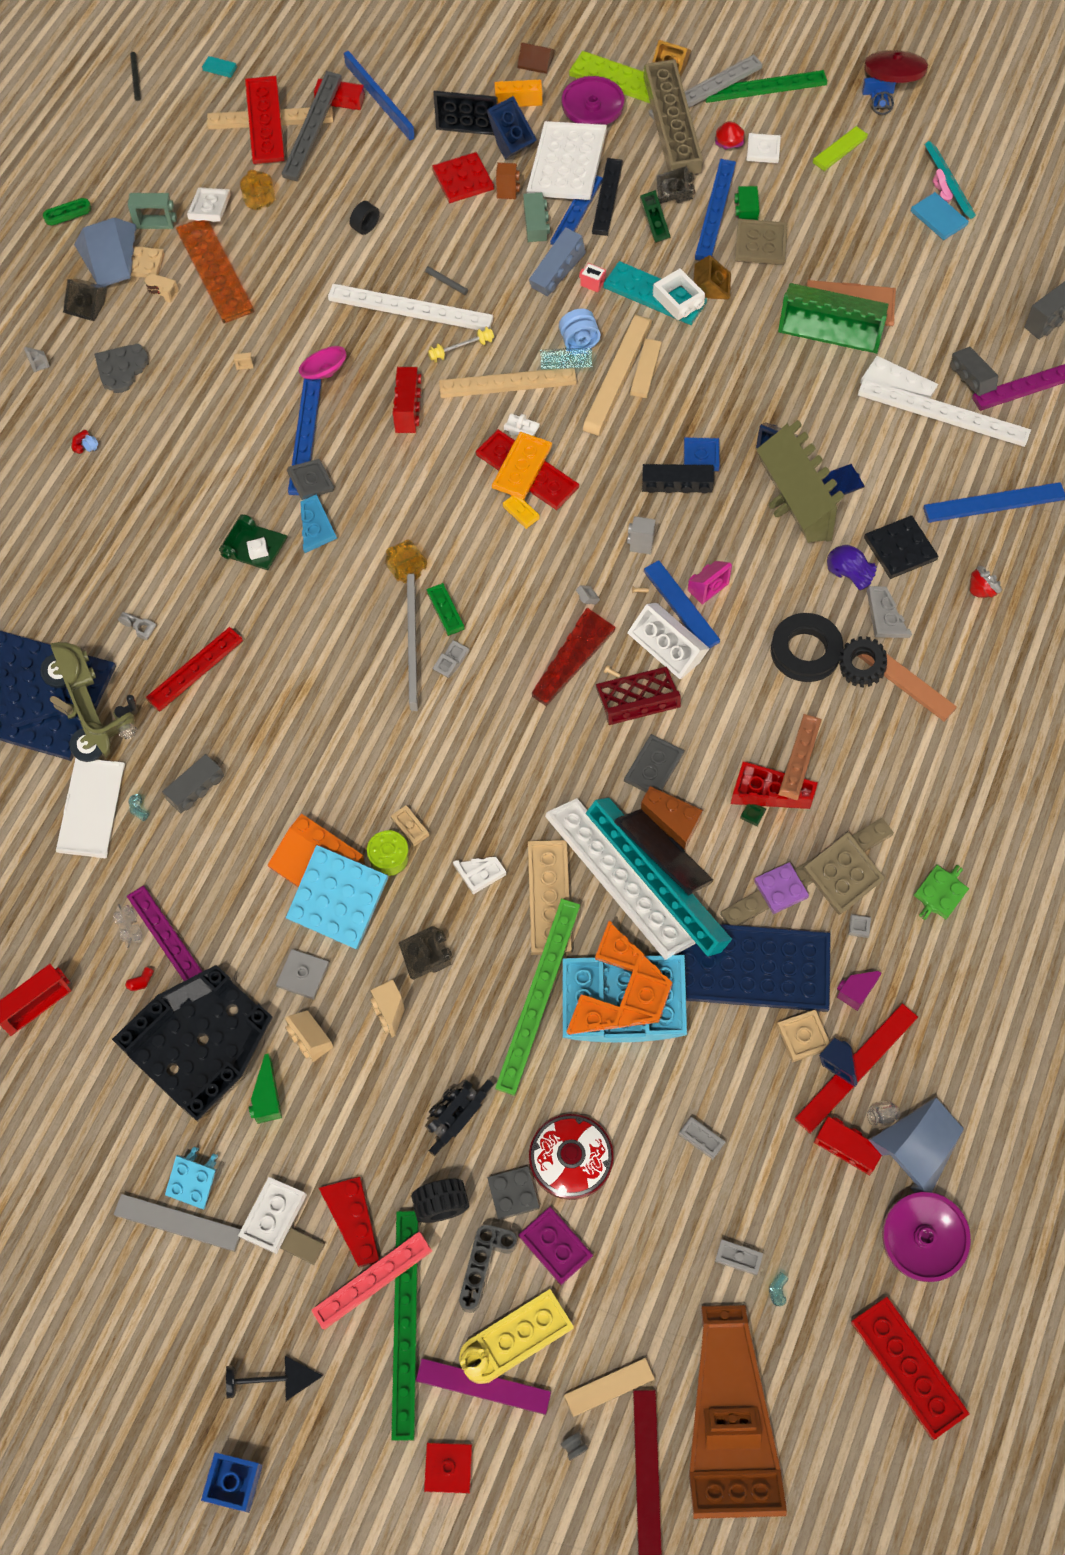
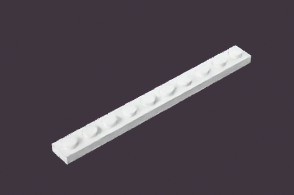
(410, 307)
(944, 412)

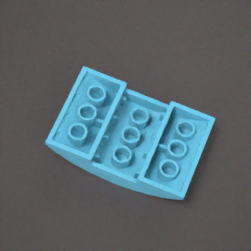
(609, 985)

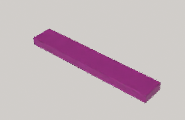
(164, 933)
(497, 1390)

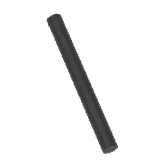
(135, 77)

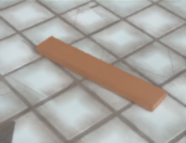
(915, 687)
(800, 757)

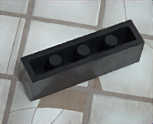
(677, 478)

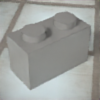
(641, 535)

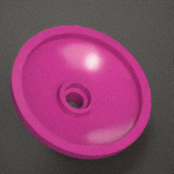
(323, 363)

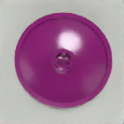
(592, 100)
(926, 1237)

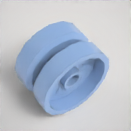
(579, 329)

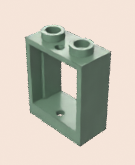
(152, 200)

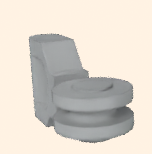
(127, 620)

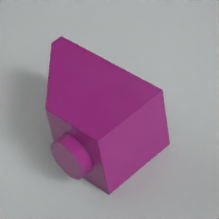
(857, 988)

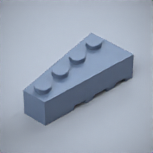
(558, 262)

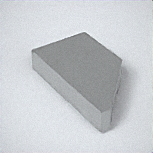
(37, 359)

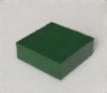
(753, 814)

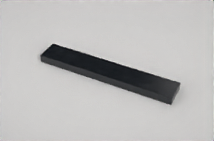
(607, 197)

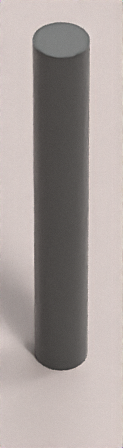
(446, 280)

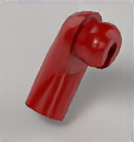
(77, 440)
(140, 982)

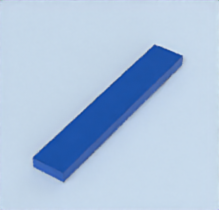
(576, 212)
(681, 604)

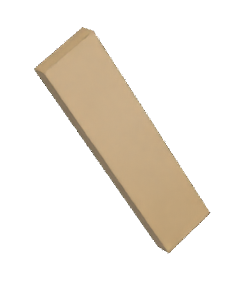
(646, 368)
(609, 1387)

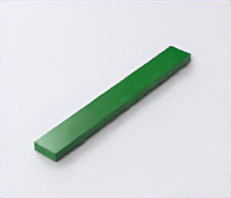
(770, 85)

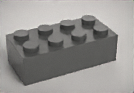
(1047, 313)

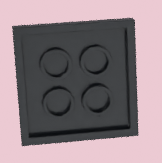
(901, 547)

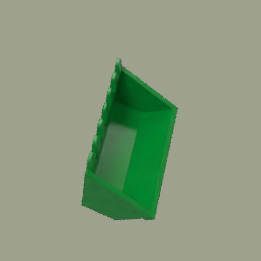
(833, 318)

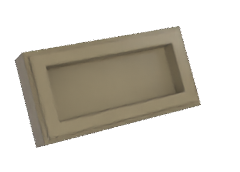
(302, 1246)

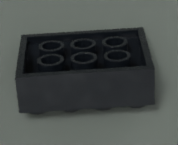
(463, 112)

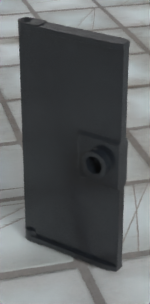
(664, 851)

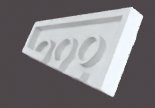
(898, 377)

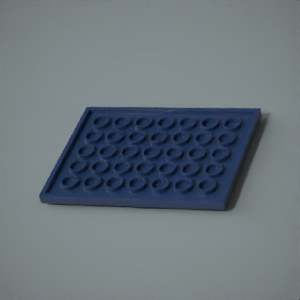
(54, 733)

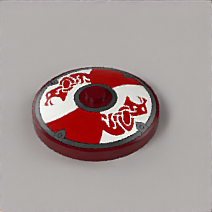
(571, 1156)

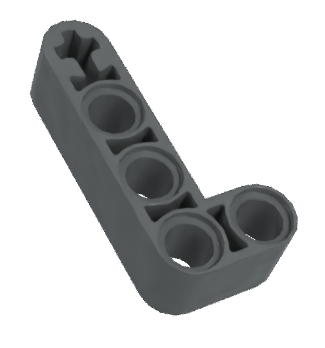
(481, 1269)

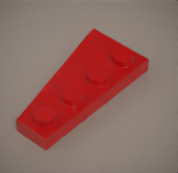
(351, 1215)

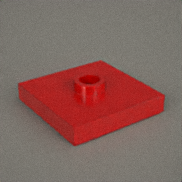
(448, 1468)

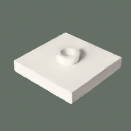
(763, 148)

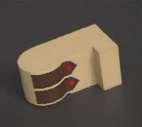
(161, 286)

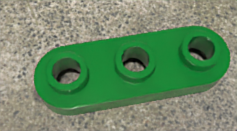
(67, 211)

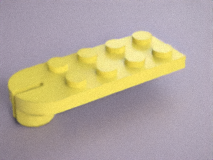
(514, 1338)

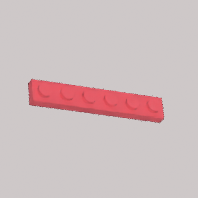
(371, 1280)

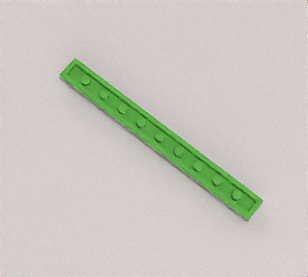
(537, 997)

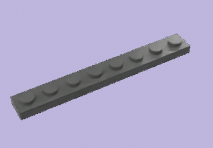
(311, 126)

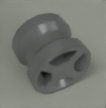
(574, 1446)

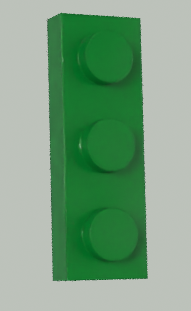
(445, 609)

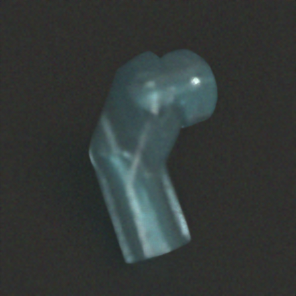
(134, 806)
(775, 1290)

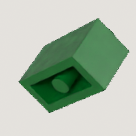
(747, 202)

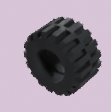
(859, 647)
(440, 1200)

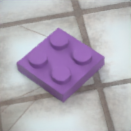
(781, 888)

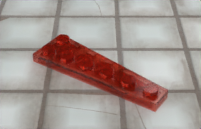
(586, 638)

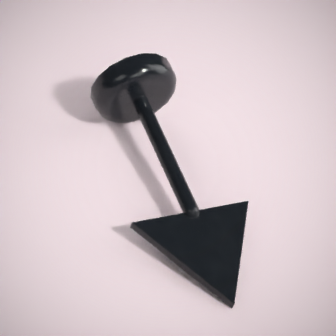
(296, 1379)

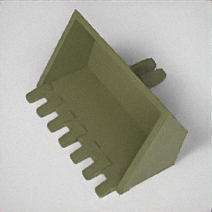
(800, 483)

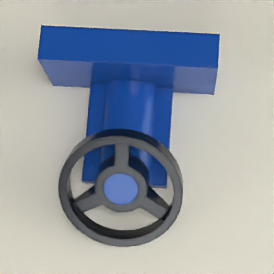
(879, 90)

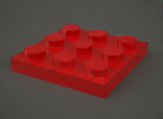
(462, 177)

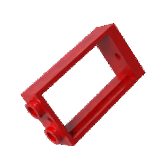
(32, 998)

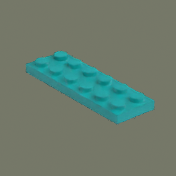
(639, 287)

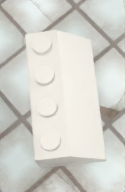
(667, 640)

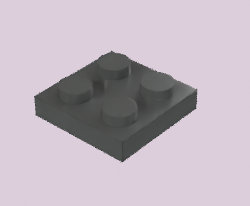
(310, 479)
(513, 1193)

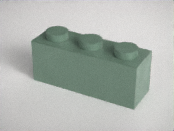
(536, 217)

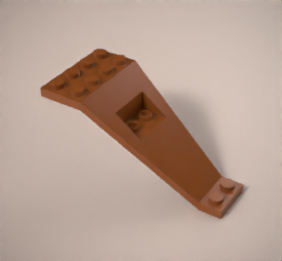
(733, 1463)

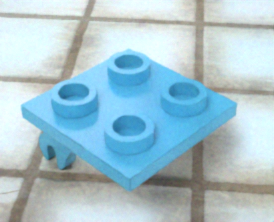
(190, 1180)

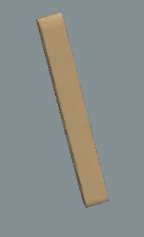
(617, 375)

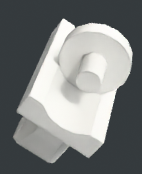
(520, 423)

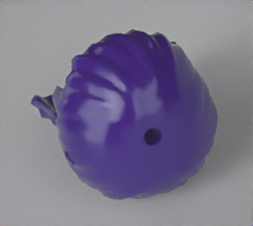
(851, 563)

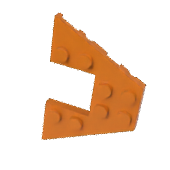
(643, 997)

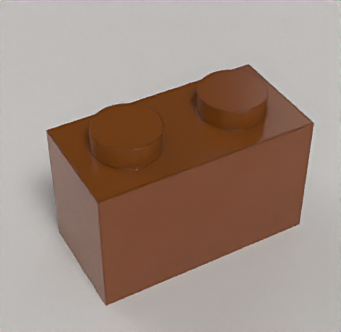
(506, 180)

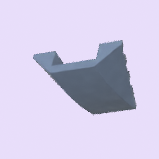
(107, 250)
(921, 1143)

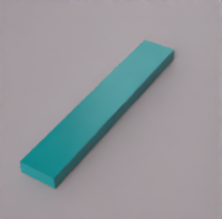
(950, 180)

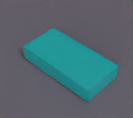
(219, 66)

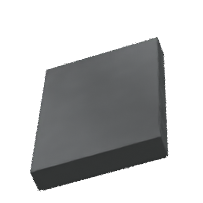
(654, 764)

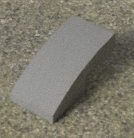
(451, 660)

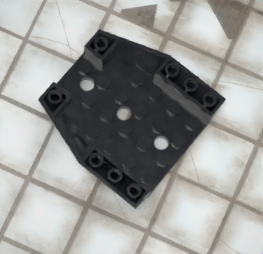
(169, 1033)

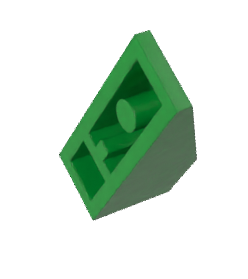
(265, 1096)

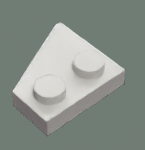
(480, 872)

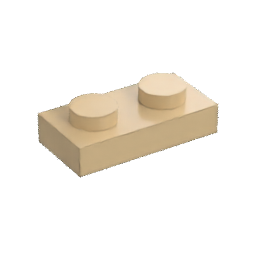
(409, 826)

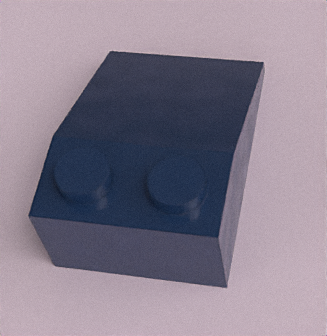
(510, 127)

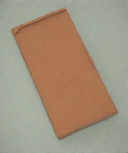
(875, 293)

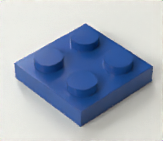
(701, 452)

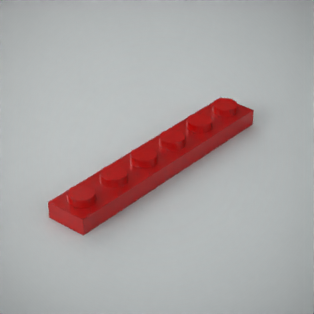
(194, 669)

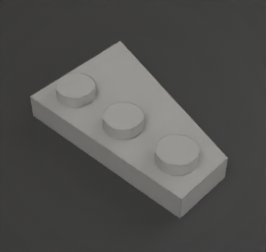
(884, 615)

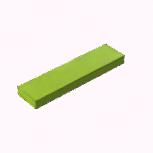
(840, 148)

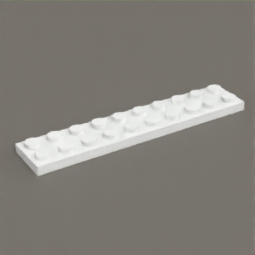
(619, 879)

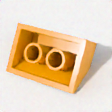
(524, 91)

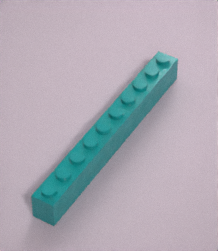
(684, 908)

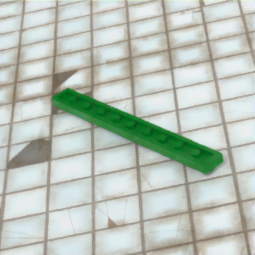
(404, 1338)

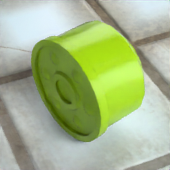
(388, 852)

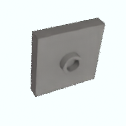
(302, 974)

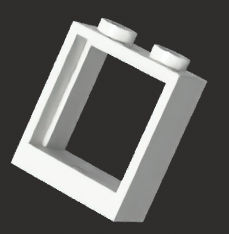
(669, 283)

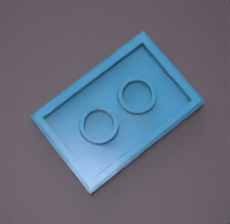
(939, 216)

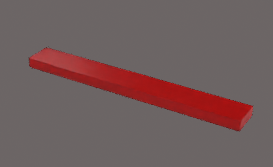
(864, 1060)

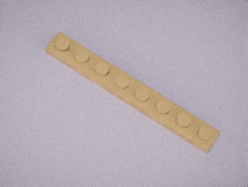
(240, 119)
(507, 382)

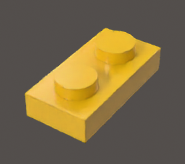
(521, 511)

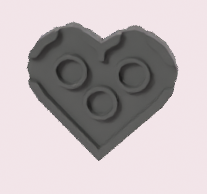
(120, 366)

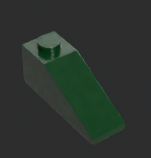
(654, 216)

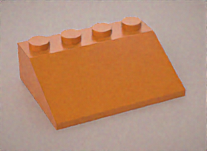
(298, 846)

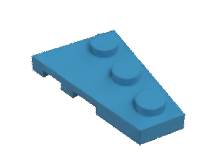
(315, 524)

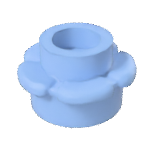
(90, 443)

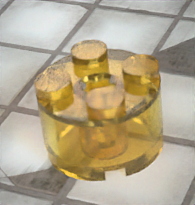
(257, 190)
(404, 560)

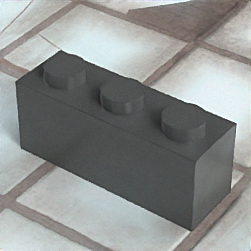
(974, 371)
(193, 784)

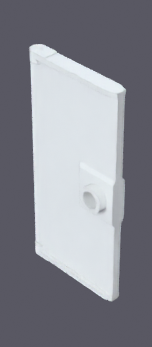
(90, 808)

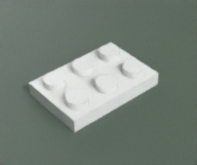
(209, 204)
(272, 1215)

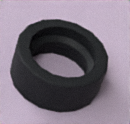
(358, 214)

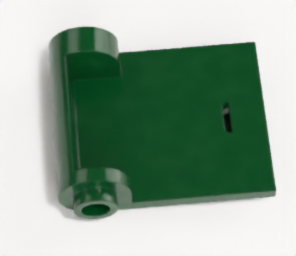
(245, 530)

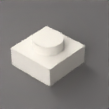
(257, 548)

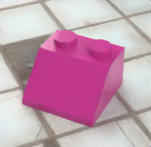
(710, 580)

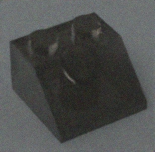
(84, 299)

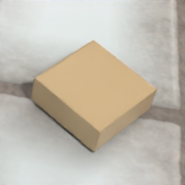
(243, 361)

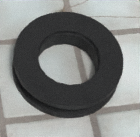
(812, 625)

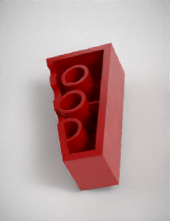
(406, 400)
(762, 788)

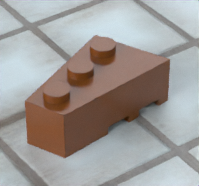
(672, 815)

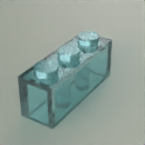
(566, 358)

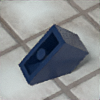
(839, 1060)

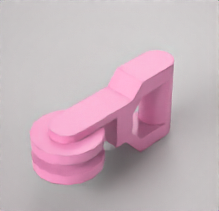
(940, 183)

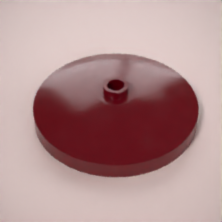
(896, 66)

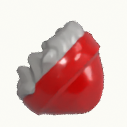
(984, 585)

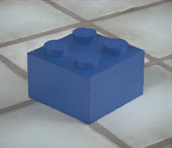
(231, 1482)

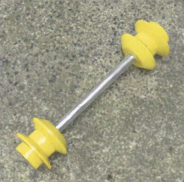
(439, 352)

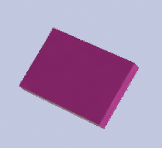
(555, 1246)

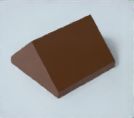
(535, 58)

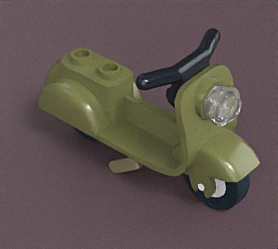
(69, 669)

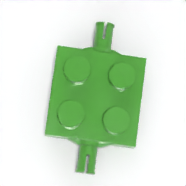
(941, 892)

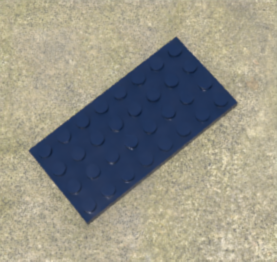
(762, 969)

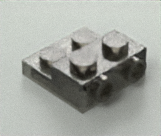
(675, 185)
(425, 952)

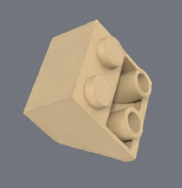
(388, 1005)
(308, 1033)

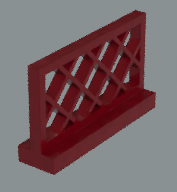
(642, 706)

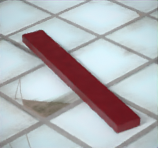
(647, 1472)

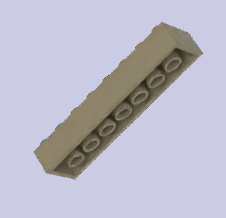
(672, 116)

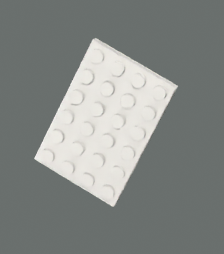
(567, 160)

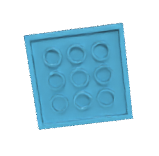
(337, 897)

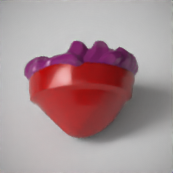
(729, 135)

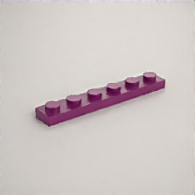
(1021, 387)

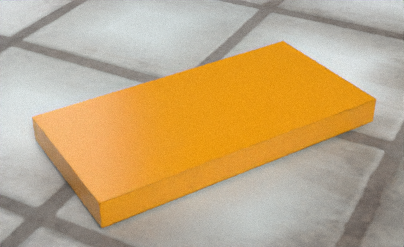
(522, 465)

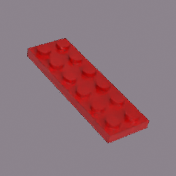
(264, 119)
(550, 483)
(910, 1368)

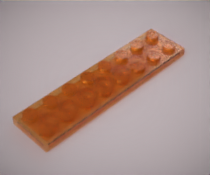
(215, 270)

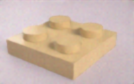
(146, 261)
(803, 1035)

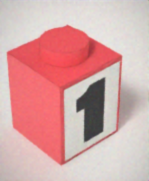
(592, 277)

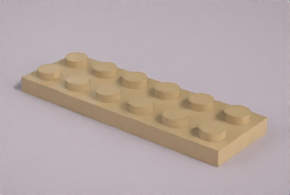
(546, 887)

